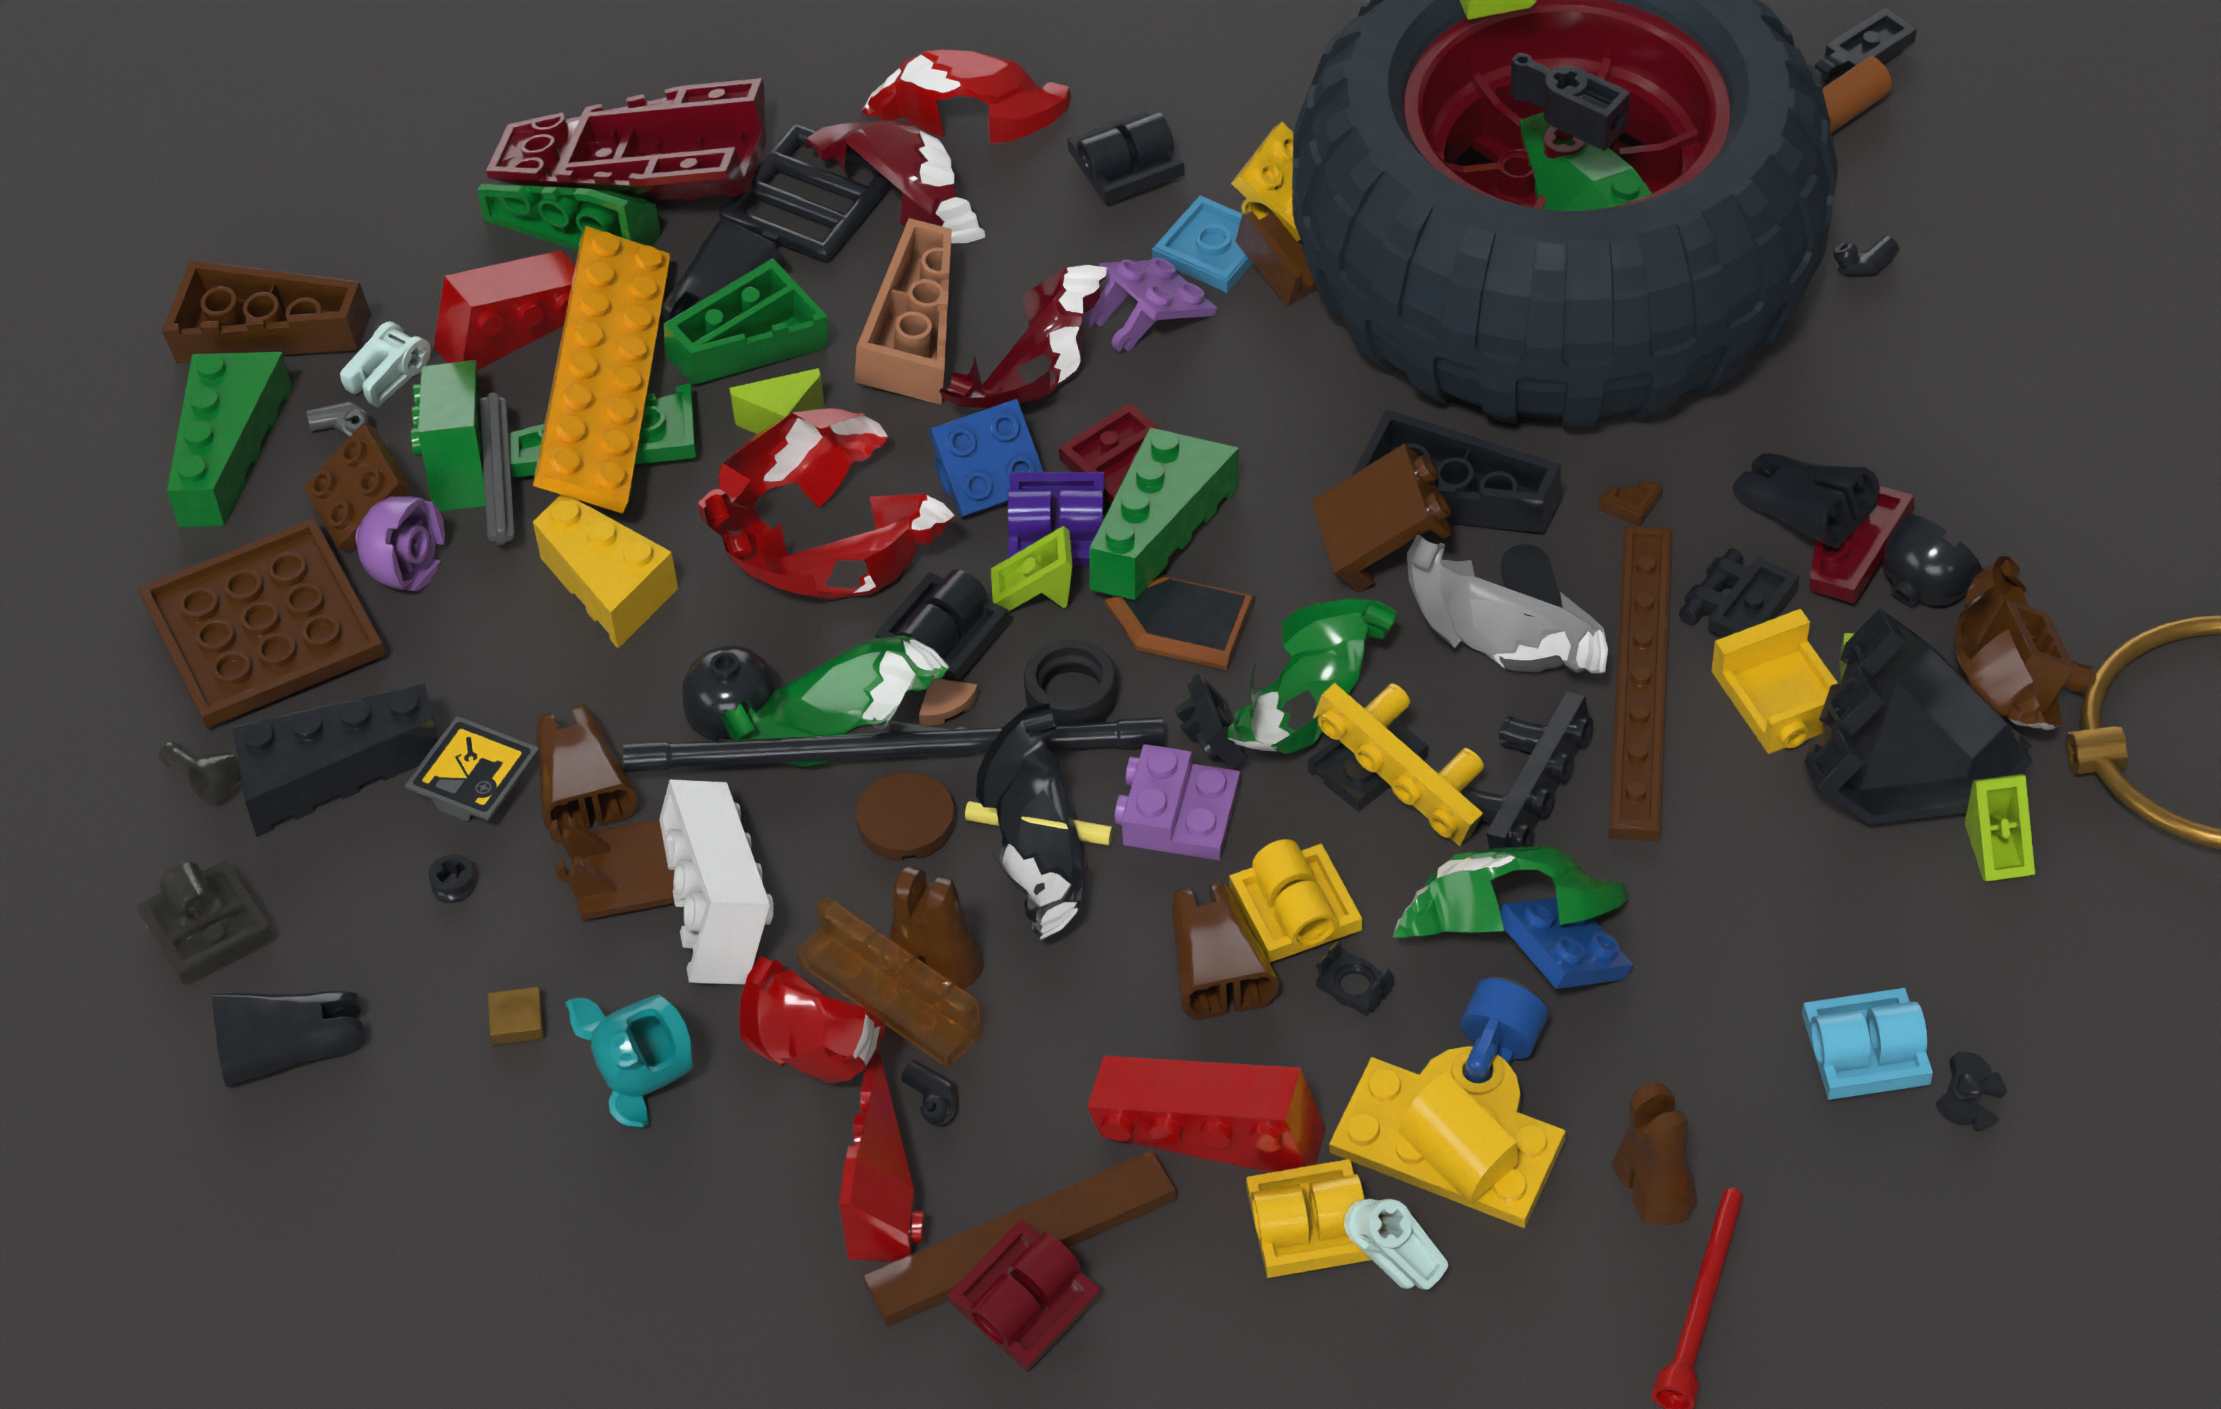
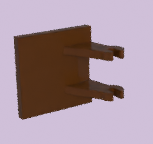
(615, 867)

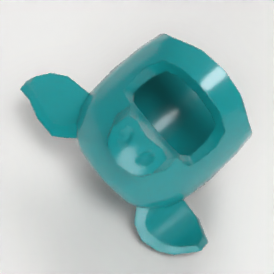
(634, 1050)

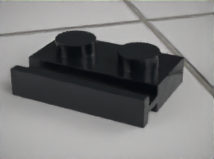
(1348, 778)

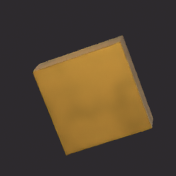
(515, 1016)

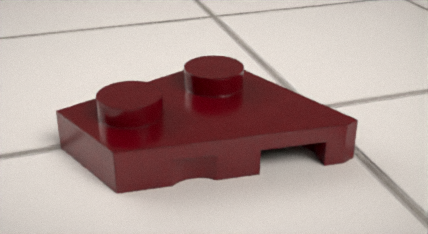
(1108, 447)

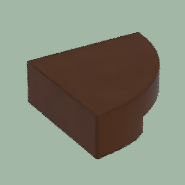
(1631, 502)

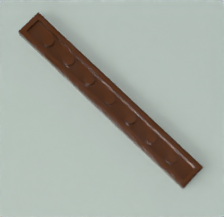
(1640, 685)

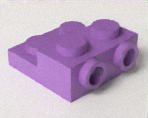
(1176, 803)

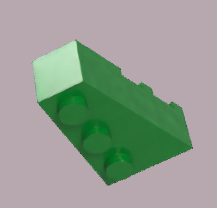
(746, 327)

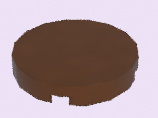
(905, 815)

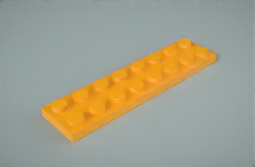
(602, 371)

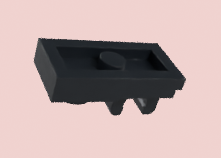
(1207, 719)

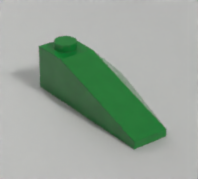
(1581, 180)
(563, 213)

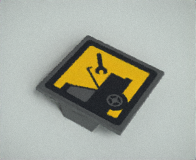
(471, 769)

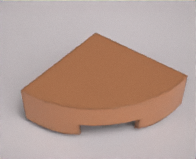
(946, 700)

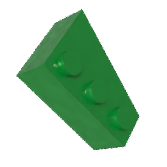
(450, 434)

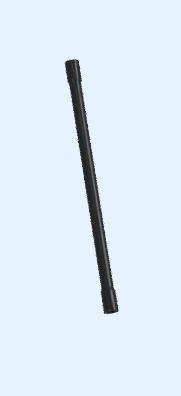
(667, 755)

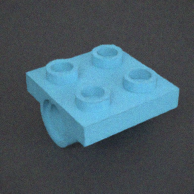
(1868, 1043)

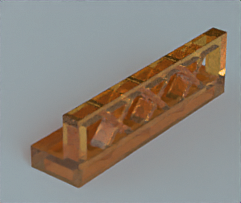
(904, 989)

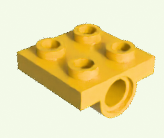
(1268, 179)
(1294, 899)
(1303, 1217)

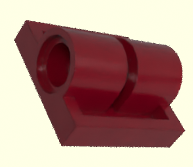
(1025, 1293)

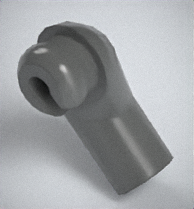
(342, 416)

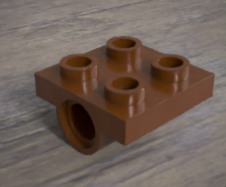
(353, 482)

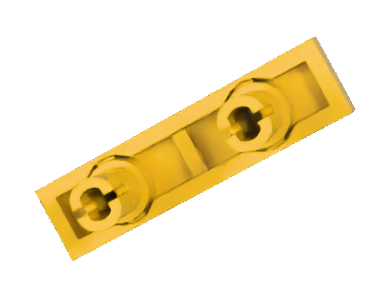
(1409, 776)

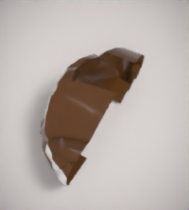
(1998, 668)

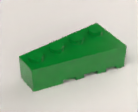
(220, 431)
(1157, 507)

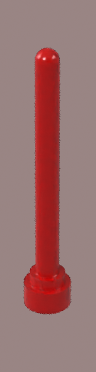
(1678, 1384)

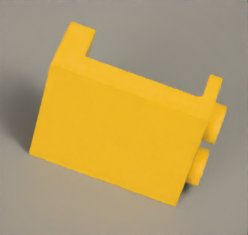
(1775, 680)

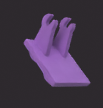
(1159, 295)

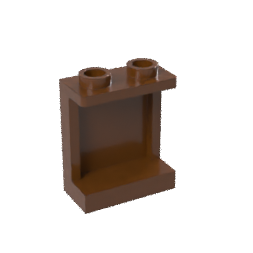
(1380, 513)

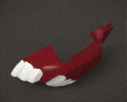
(913, 164)
(1055, 328)

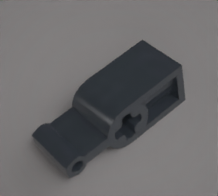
(1572, 100)

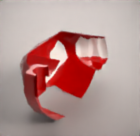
(1013, 97)
(803, 448)
(900, 526)
(800, 1026)

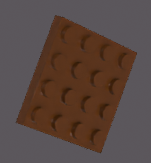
(261, 622)

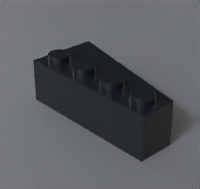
(1476, 477)

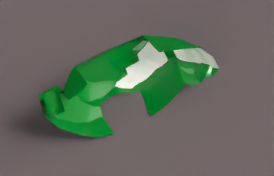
(1324, 650)
(842, 693)
(1463, 898)

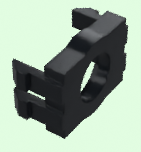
(1337, 965)

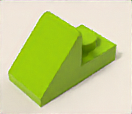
(1035, 570)

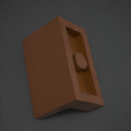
(1276, 256)

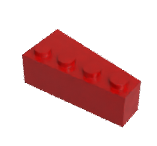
(1210, 1110)

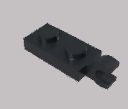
(1877, 36)

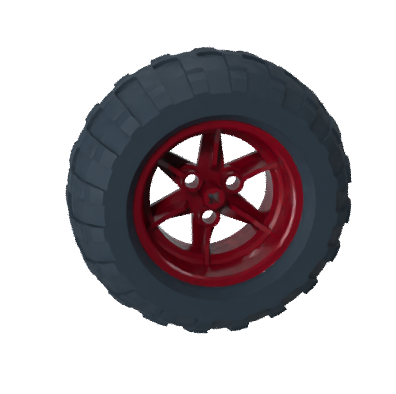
(1554, 310)

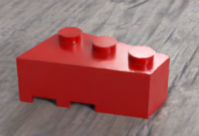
(502, 307)

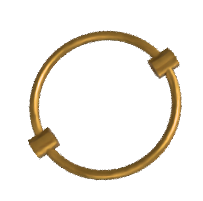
(2105, 748)

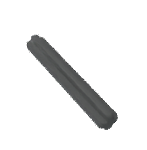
(496, 469)

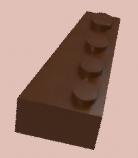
(263, 311)

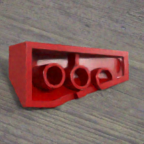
(876, 1182)

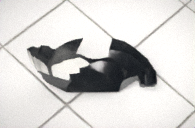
(1026, 781)

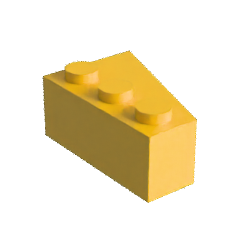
(606, 565)

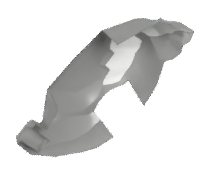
(1492, 617)

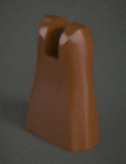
(579, 765)
(933, 926)
(1216, 950)
(1655, 1158)

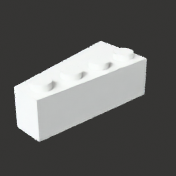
(714, 880)

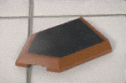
(1184, 620)

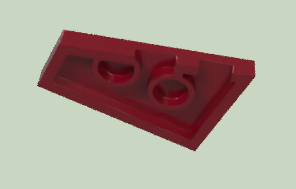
(1848, 569)

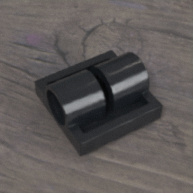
(1127, 155)
(950, 618)

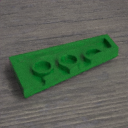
(664, 435)

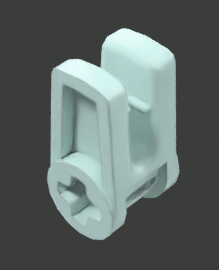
(384, 363)
(1395, 1242)

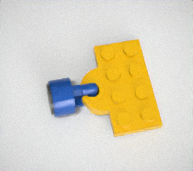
(1504, 1025)

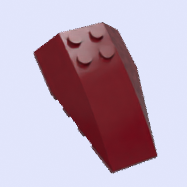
(658, 149)

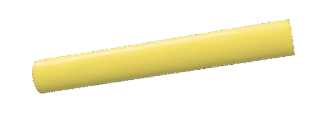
(1086, 831)

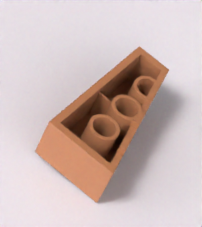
(908, 322)

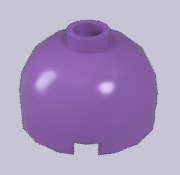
(400, 541)

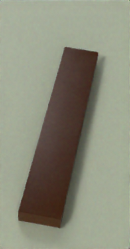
(1067, 1214)

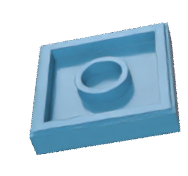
(1205, 245)

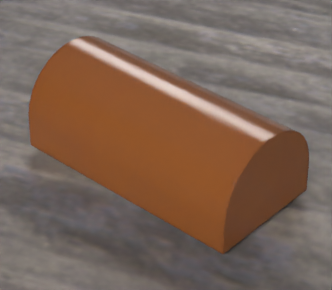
(1856, 91)

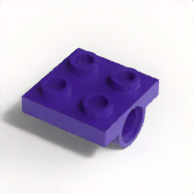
(1052, 500)

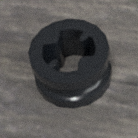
(456, 891)

